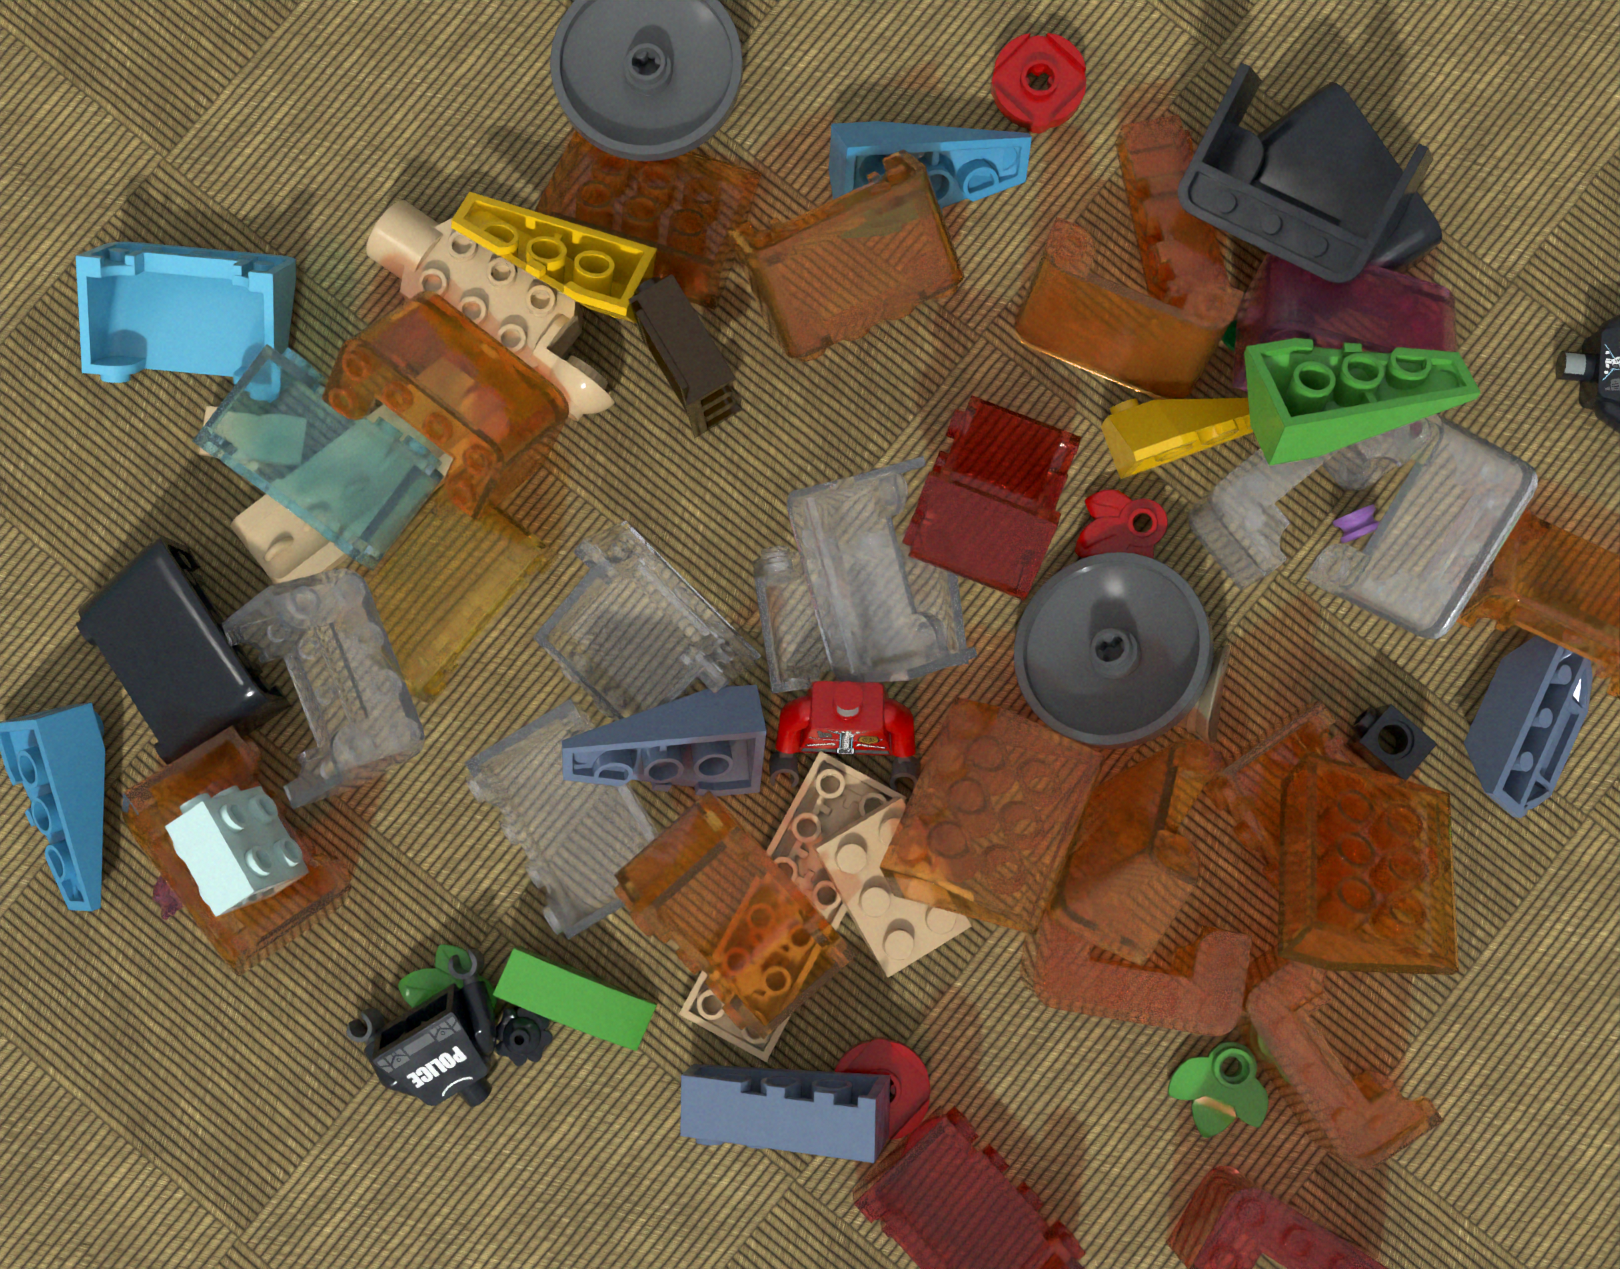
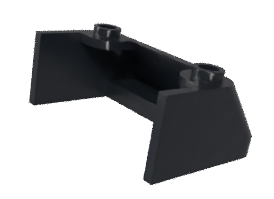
(1224, 193)

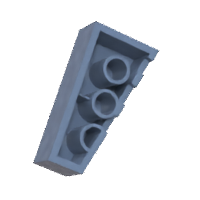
(787, 1110)

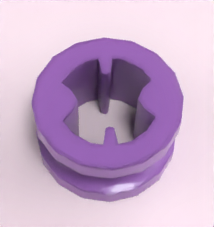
(1357, 523)

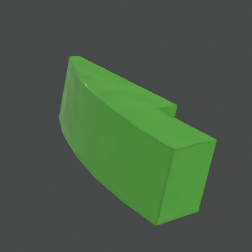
(574, 998)

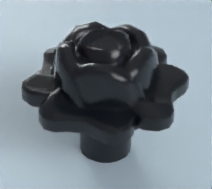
(522, 1035)

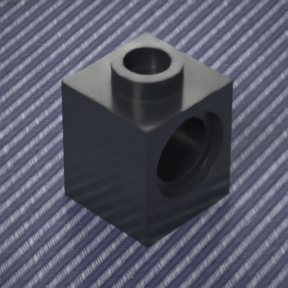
(1411, 742)

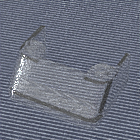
(861, 579)

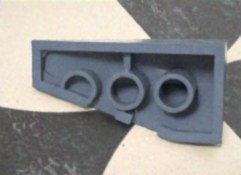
(689, 742)

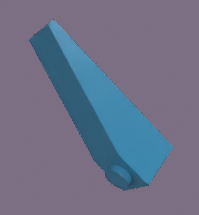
(958, 160)
(63, 771)

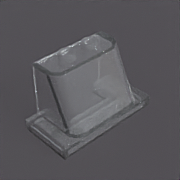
(639, 629)

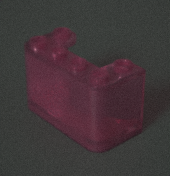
(1374, 310)

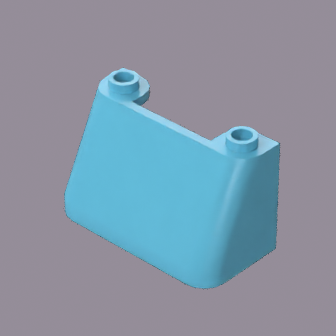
(180, 309)

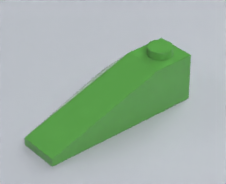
(1328, 398)

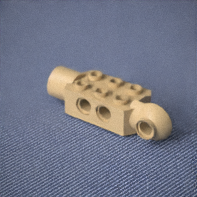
(495, 294)

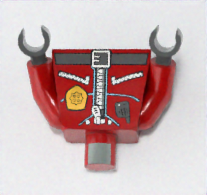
(846, 720)

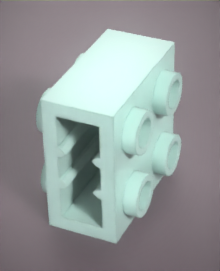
(236, 848)

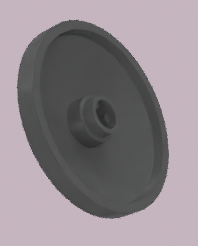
(646, 74)
(1113, 650)

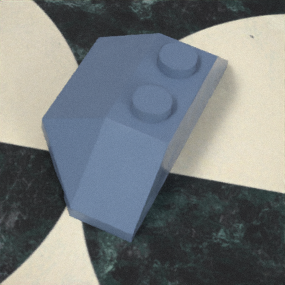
(1529, 723)

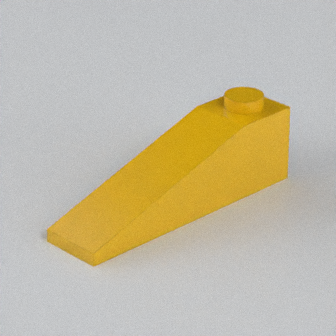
(571, 258)
(1171, 429)

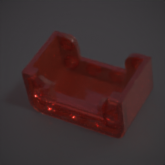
(993, 498)
(958, 1207)
(1240, 1218)

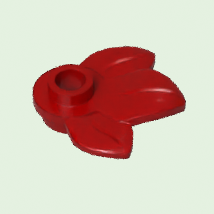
(1114, 525)

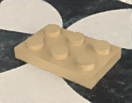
(891, 926)

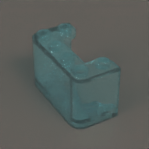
(328, 470)

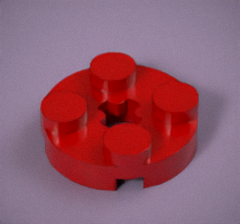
(1038, 55)
(906, 1070)

